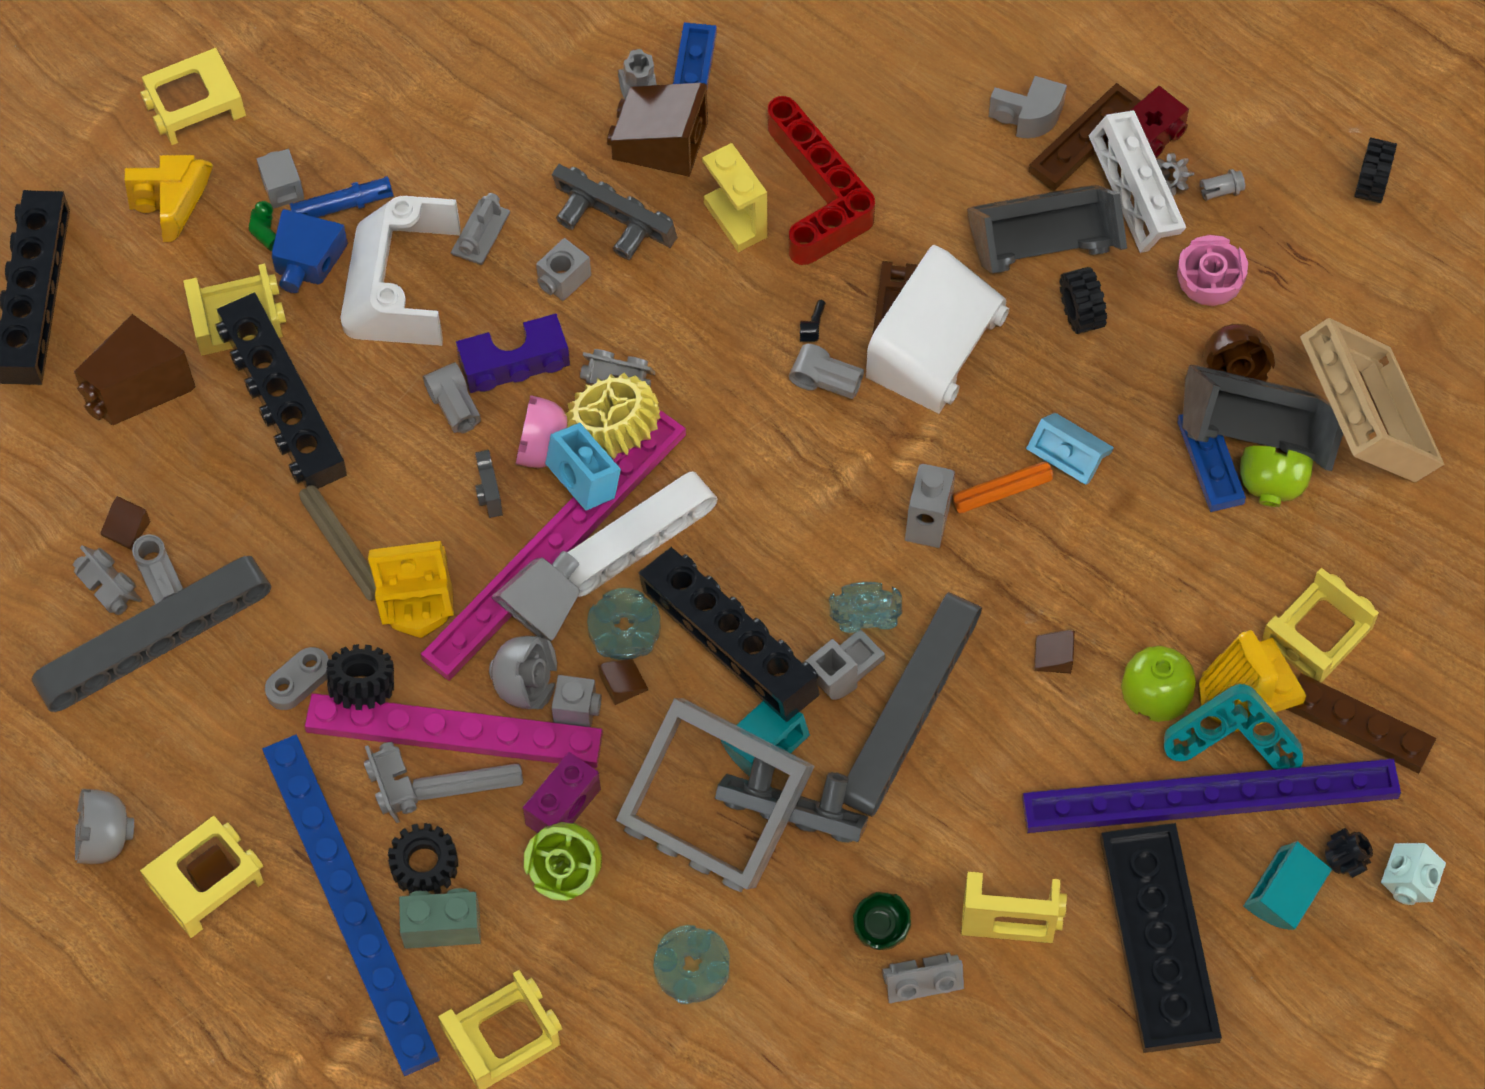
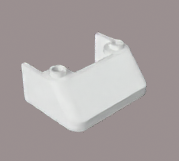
(378, 308)

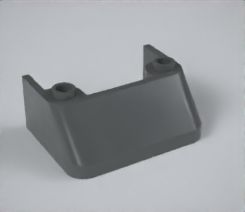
(1047, 224)
(1259, 414)

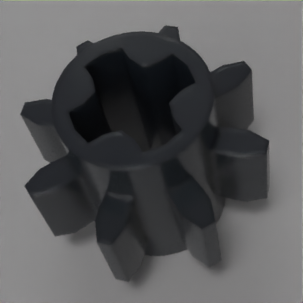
(1348, 852)

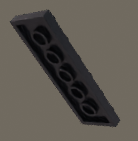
(1160, 938)

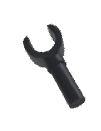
(810, 329)

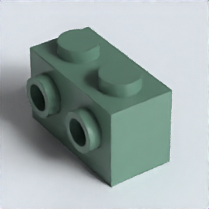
(439, 919)

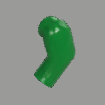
(261, 222)

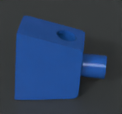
(306, 249)

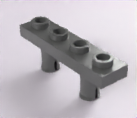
(603, 197)
(807, 815)

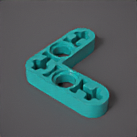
(1234, 718)

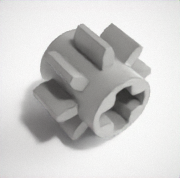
(1181, 173)

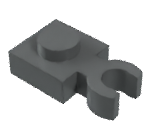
(488, 490)

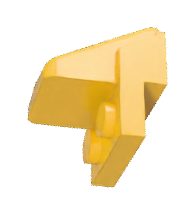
(170, 189)
(412, 587)
(1254, 665)

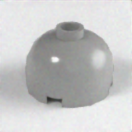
(523, 671)
(101, 827)

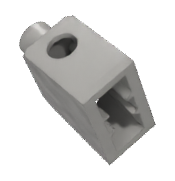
(932, 497)
(541, 595)

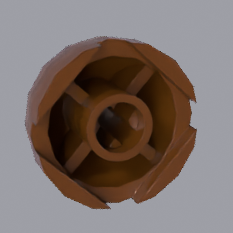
(1239, 351)

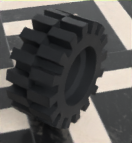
(1375, 170)
(1083, 300)
(360, 691)
(423, 839)

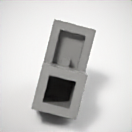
(1032, 113)
(845, 664)

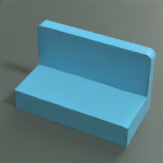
(1068, 447)

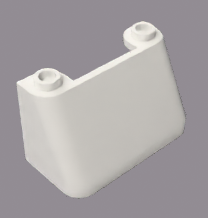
(933, 330)

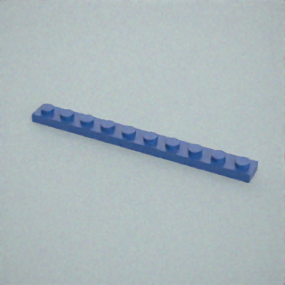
(351, 906)

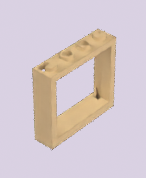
(1337, 358)

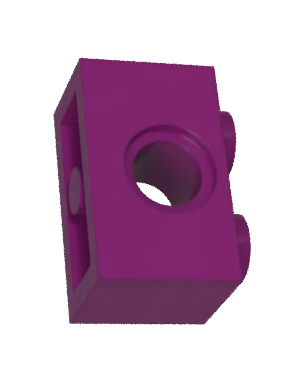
(562, 794)

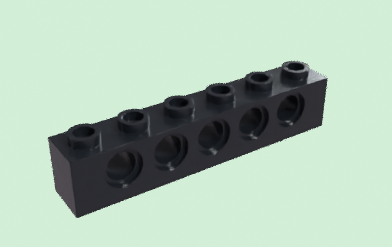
(51, 214)
(246, 318)
(783, 693)

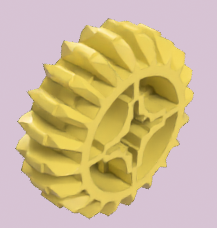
(616, 412)

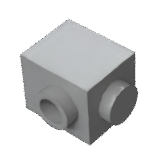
(575, 701)

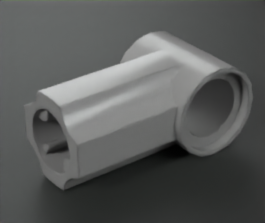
(636, 71)
(816, 369)
(449, 390)
(159, 572)

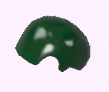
(882, 920)

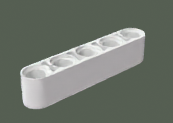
(640, 531)

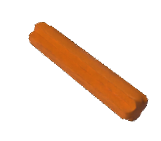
(1002, 487)

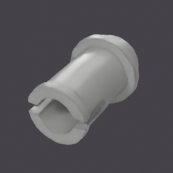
(1223, 185)

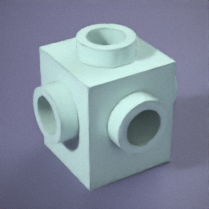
(1413, 873)

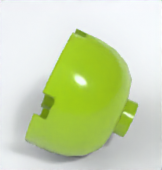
(1275, 475)
(1158, 683)
(563, 860)

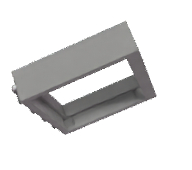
(672, 845)

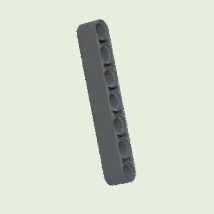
(150, 634)
(910, 703)

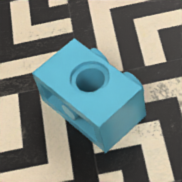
(582, 466)

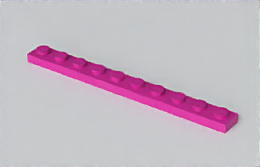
(562, 533)

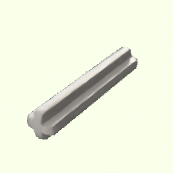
(468, 781)

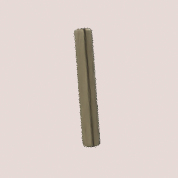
(339, 540)

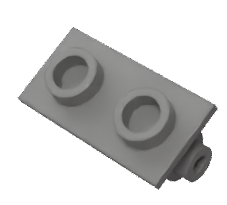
(481, 229)
(603, 364)
(97, 569)
(393, 794)
(938, 976)

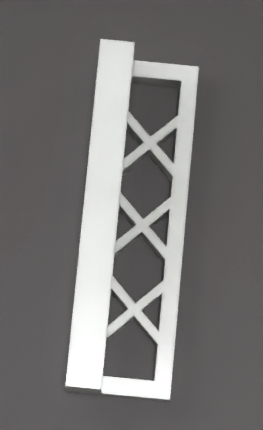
(1138, 175)

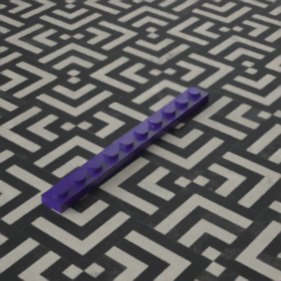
(1211, 795)

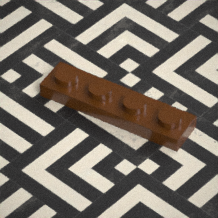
(1074, 145)
(1363, 724)

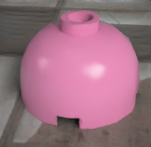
(1212, 270)
(541, 421)

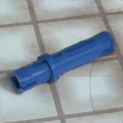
(345, 198)

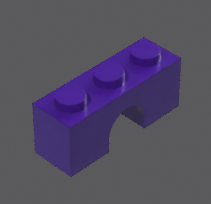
(489, 366)

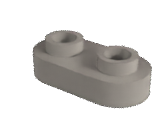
(301, 679)

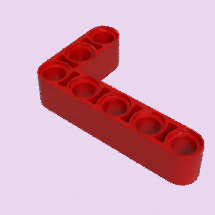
(787, 126)

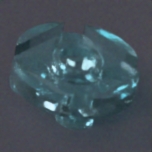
(865, 607)
(629, 643)
(689, 985)

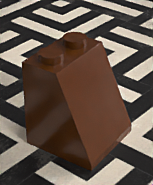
(661, 126)
(132, 373)

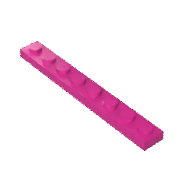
(455, 731)

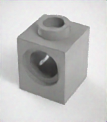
(280, 178)
(563, 257)

